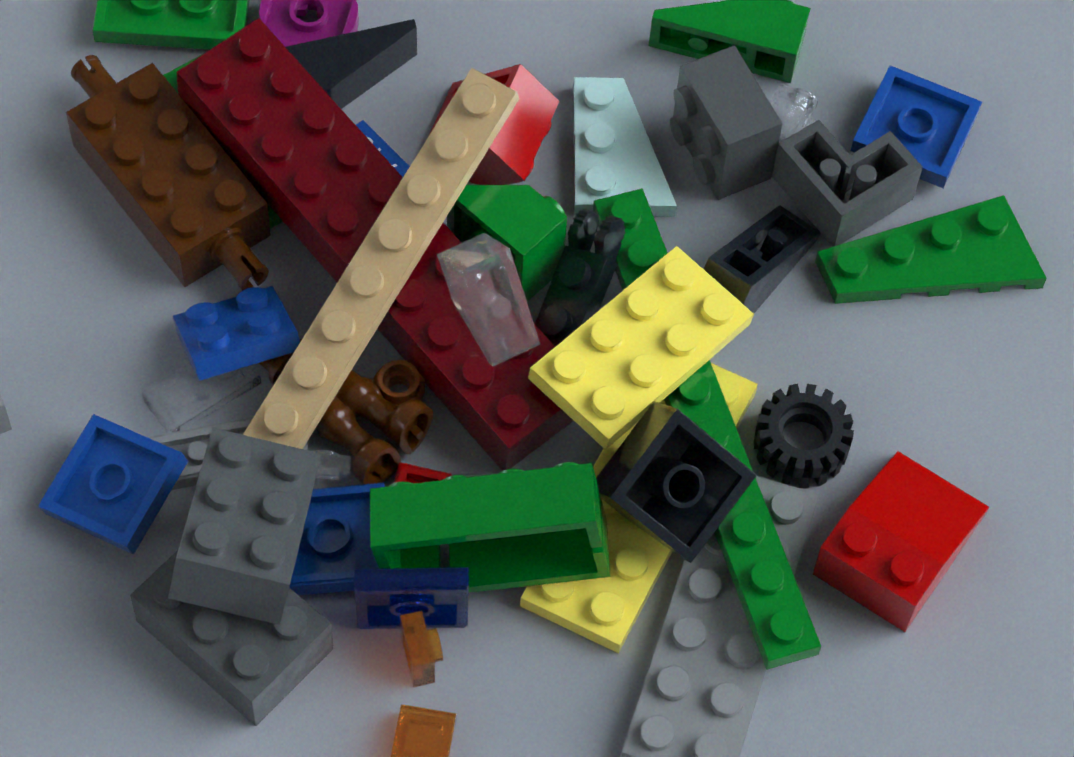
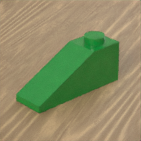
(763, 31)

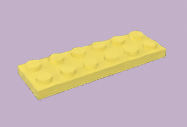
(610, 605)

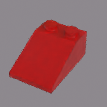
(898, 540)

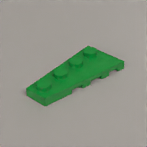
(946, 252)

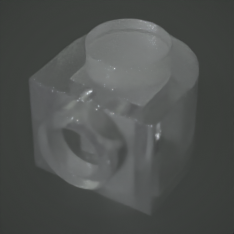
(794, 109)

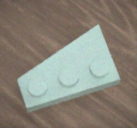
(613, 148)

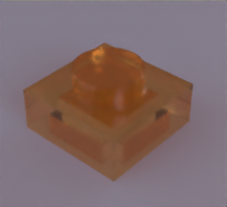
(420, 647)

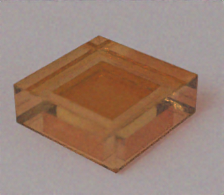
(423, 732)

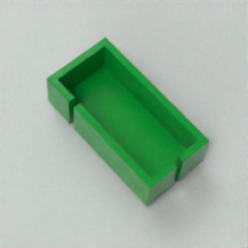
(502, 526)

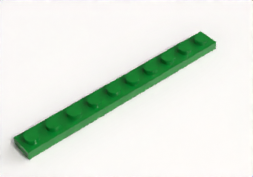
(747, 532)

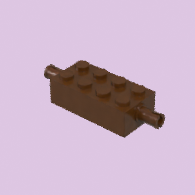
(169, 174)

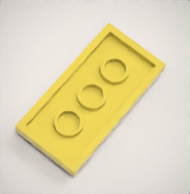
(640, 346)

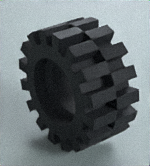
(813, 410)

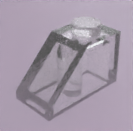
(489, 297)

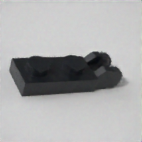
(581, 275)

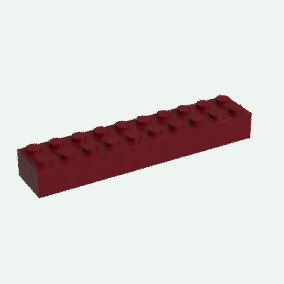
(329, 193)

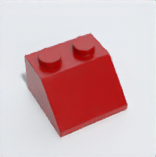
(517, 143)

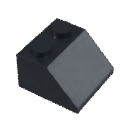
(673, 480)

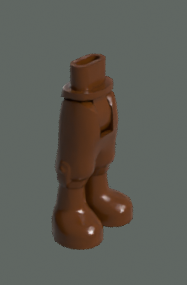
(358, 396)

